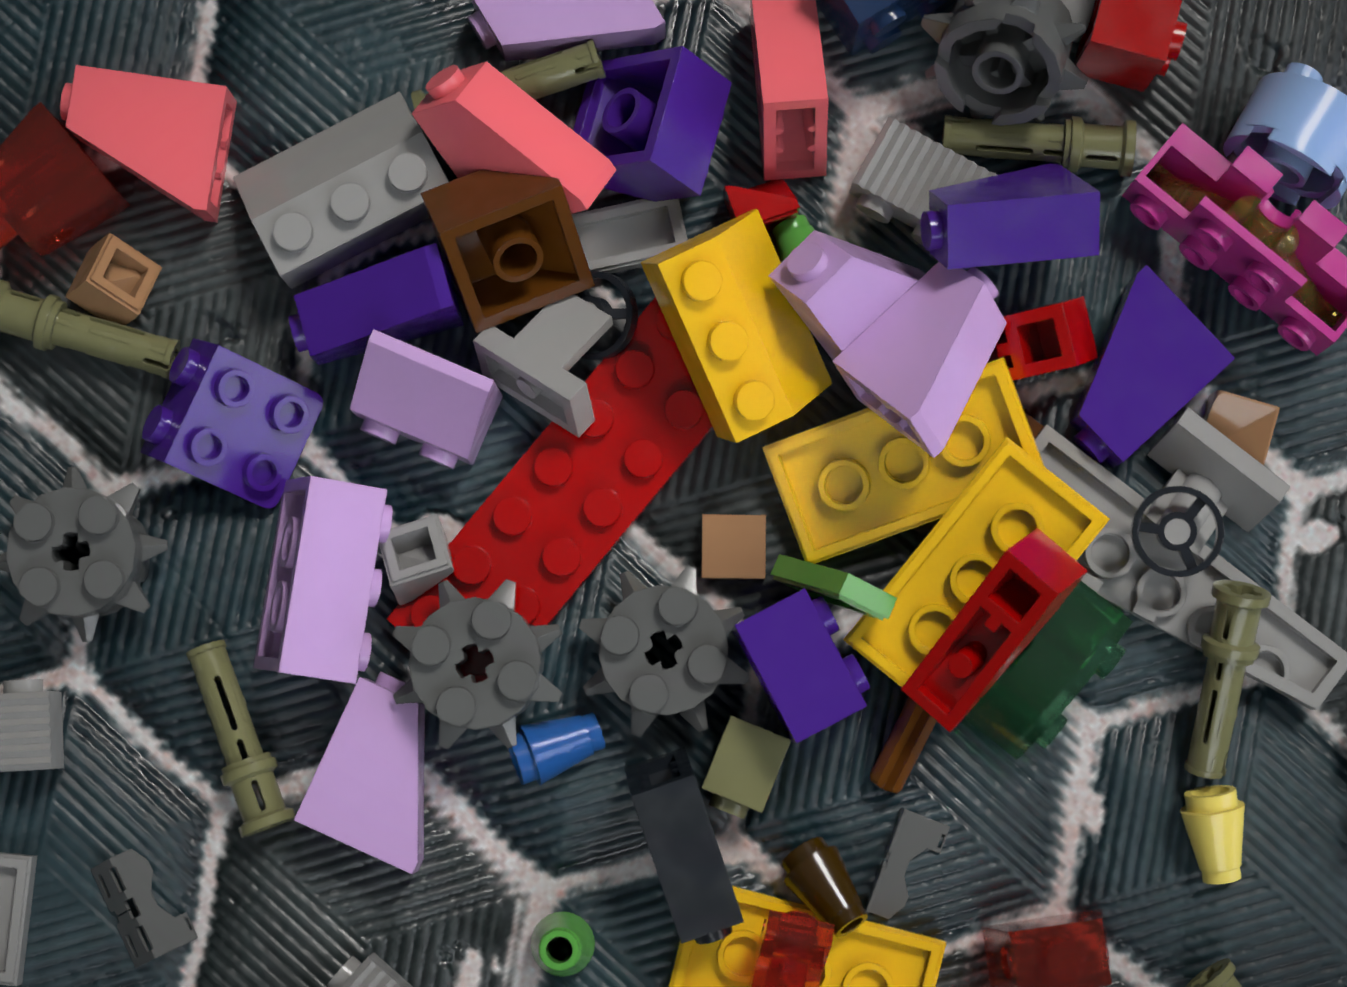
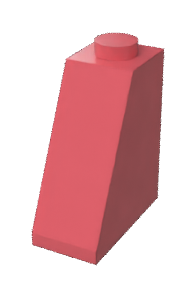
(790, 88)
(493, 125)
(156, 129)

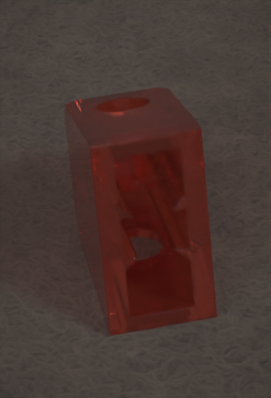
(50, 185)
(1049, 951)

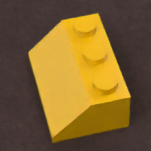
(736, 327)

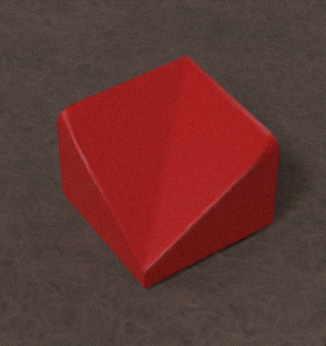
(772, 199)

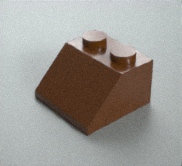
(507, 243)

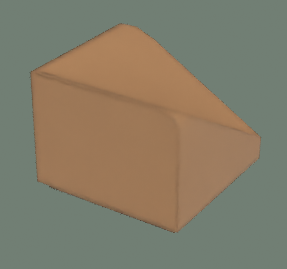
(113, 281)
(1243, 421)

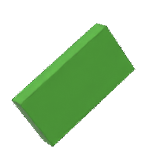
(835, 586)

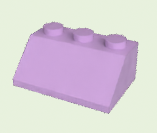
(323, 579)

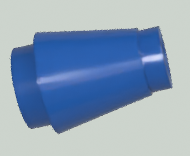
(554, 746)

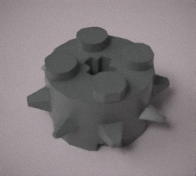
(1004, 57)
(105, 580)
(627, 638)
(441, 648)

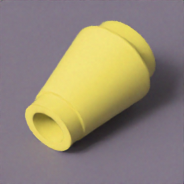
(1215, 831)

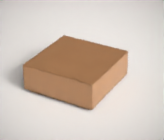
(733, 547)

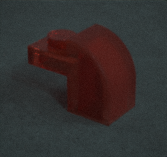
(791, 950)

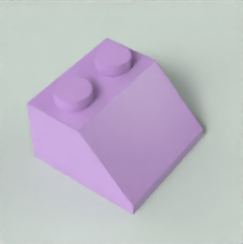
(424, 400)

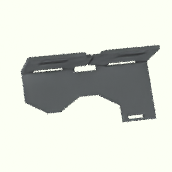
(909, 838)
(159, 926)

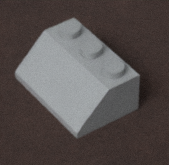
(341, 190)

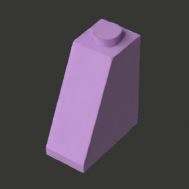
(548, 26)
(840, 287)
(926, 354)
(373, 777)

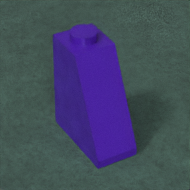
(1013, 219)
(396, 297)
(1145, 370)

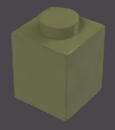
(744, 767)

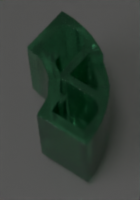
(1050, 672)

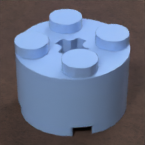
(1300, 131)

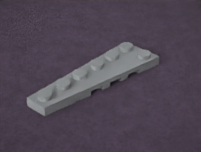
(1293, 653)

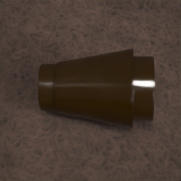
(824, 885)

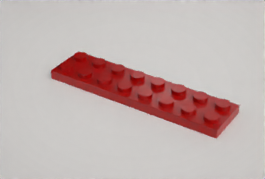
(578, 494)

